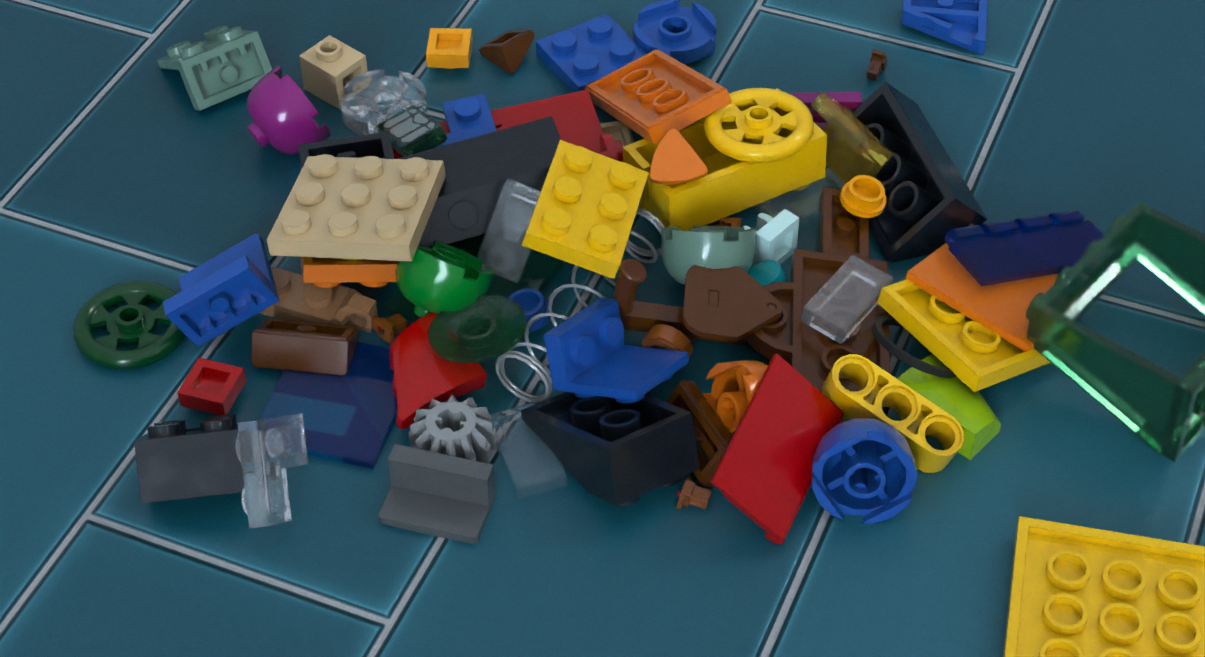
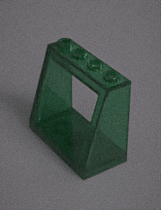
(1140, 394)

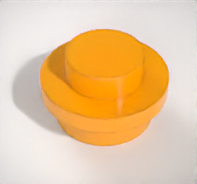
(863, 196)

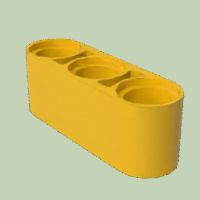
(917, 413)

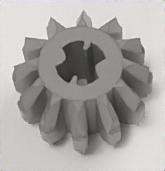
(454, 429)

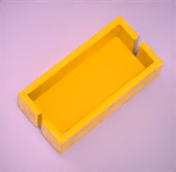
(729, 183)

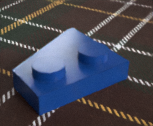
(950, 20)

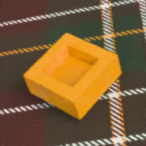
(449, 48)

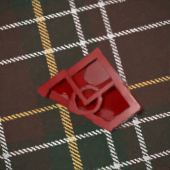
(424, 374)

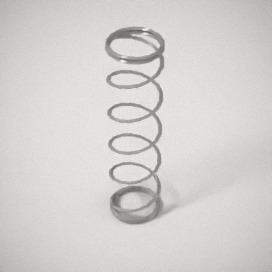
(533, 361)

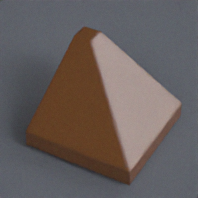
(508, 49)

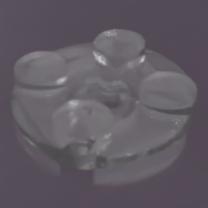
(366, 90)

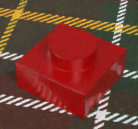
(211, 387)

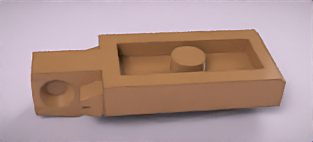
(320, 305)

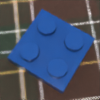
(588, 52)

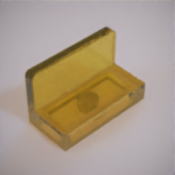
(850, 144)

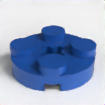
(692, 28)

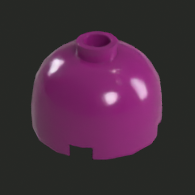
(282, 114)

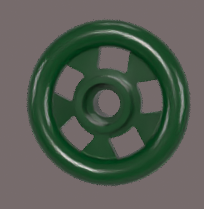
(126, 325)

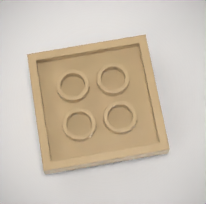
(357, 208)

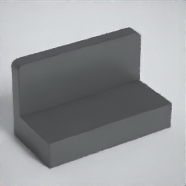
(438, 494)

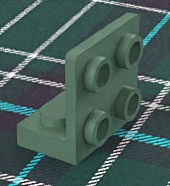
(219, 66)

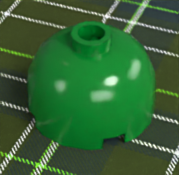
(442, 279)

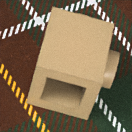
(329, 68)

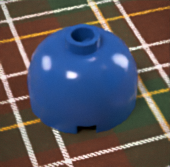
(864, 470)

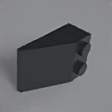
(616, 446)

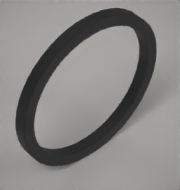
(902, 355)

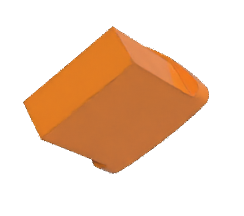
(676, 161)

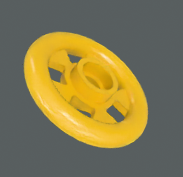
(758, 126)

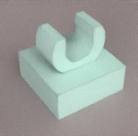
(775, 236)

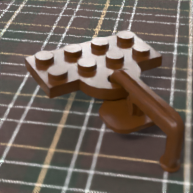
(737, 310)

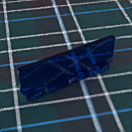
(1022, 246)

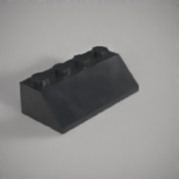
(478, 172)
(919, 179)

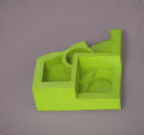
(958, 400)

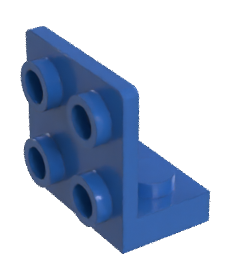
(223, 291)
(592, 359)

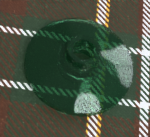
(478, 330)

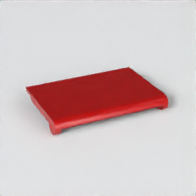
(773, 449)

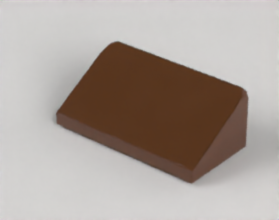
(304, 346)

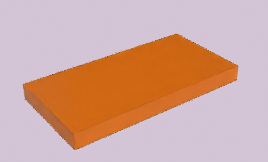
(657, 95)

